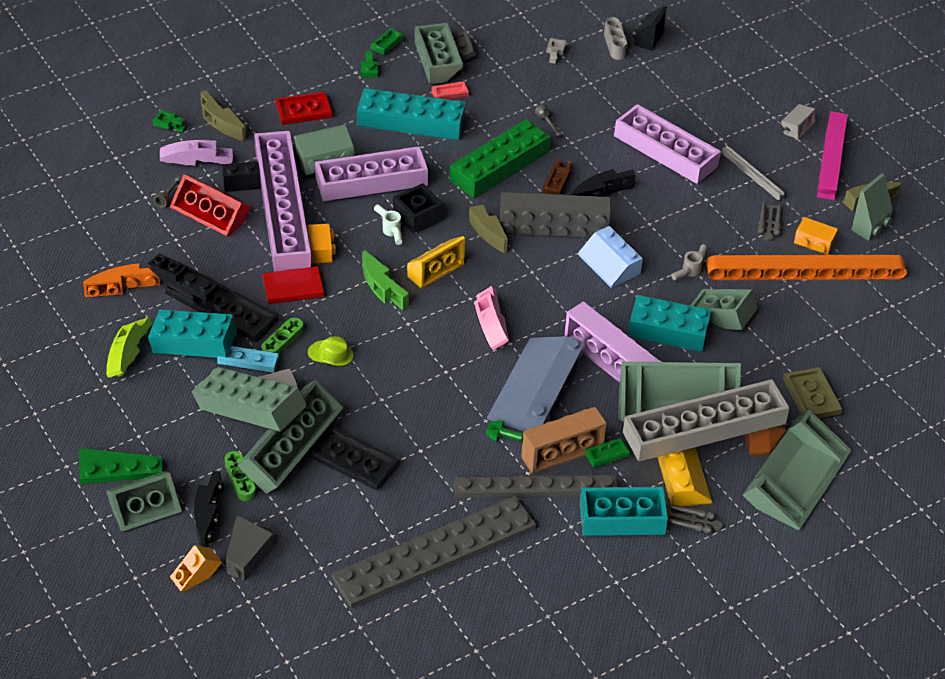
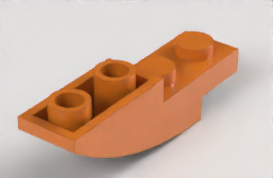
(119, 278)

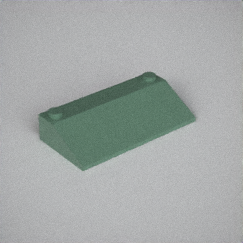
(661, 384)
(798, 471)

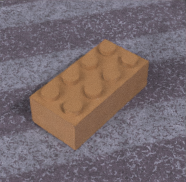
(562, 439)

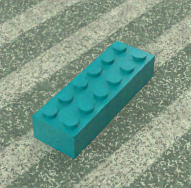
(411, 114)

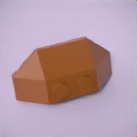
(765, 440)

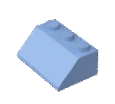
(611, 257)

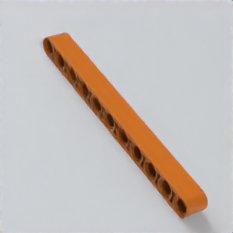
(805, 267)

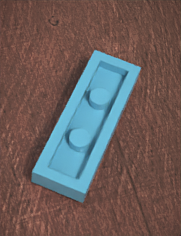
(250, 359)

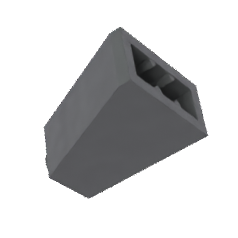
(247, 548)

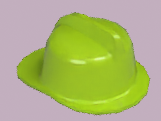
(331, 351)

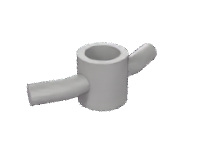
(692, 263)

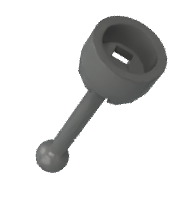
(543, 113)
(163, 198)

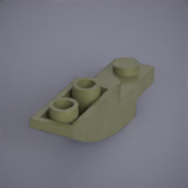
(222, 119)

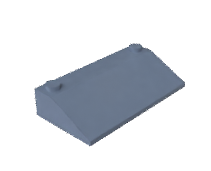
(537, 381)

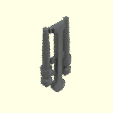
(777, 225)
(695, 523)

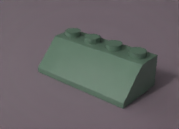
(437, 52)

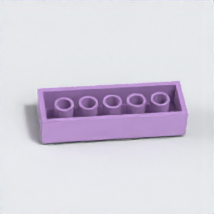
(667, 143)
(371, 173)
(603, 341)

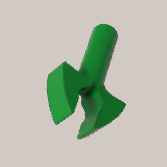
(499, 430)

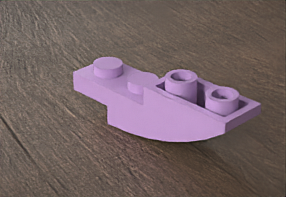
(189, 151)

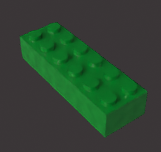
(499, 158)

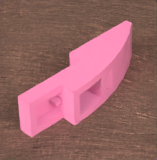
(490, 318)

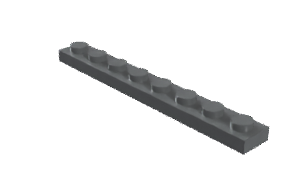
(529, 486)

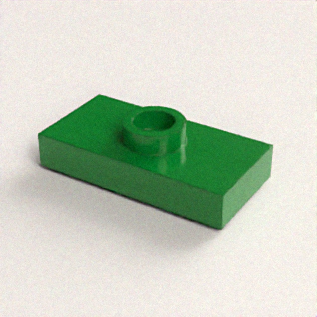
(387, 41)
(607, 453)

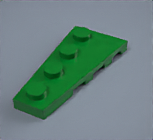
(111, 466)

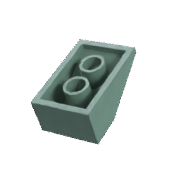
(873, 209)
(728, 306)

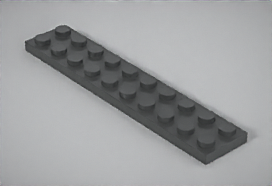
(433, 551)

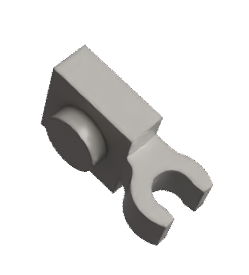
(555, 48)

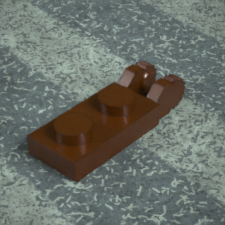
(557, 178)

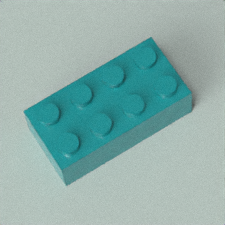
(669, 323)
(192, 333)
(623, 511)

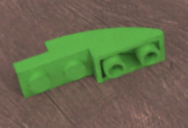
(378, 280)

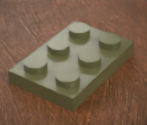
(812, 392)

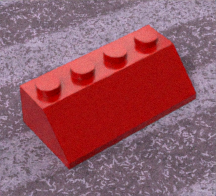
(209, 205)

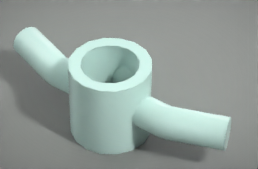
(391, 223)

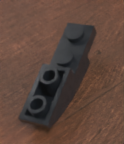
(605, 183)
(180, 279)
(206, 508)

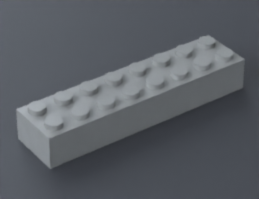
(705, 420)

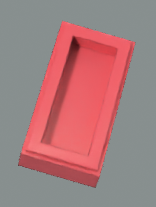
(450, 91)

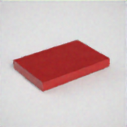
(303, 108)
(292, 285)

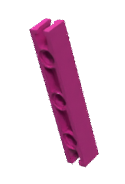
(832, 155)

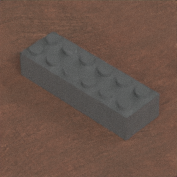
(553, 214)

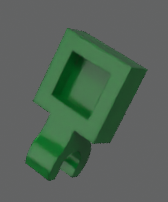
(369, 68)
(167, 119)

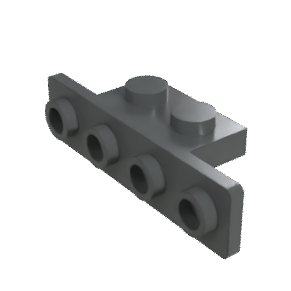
(464, 47)

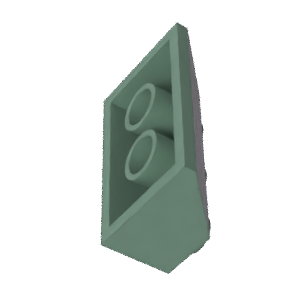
(321, 146)
(144, 501)

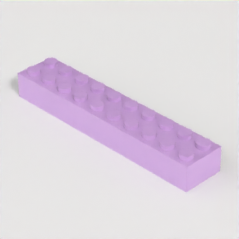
(282, 201)

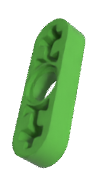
(284, 330)
(239, 483)

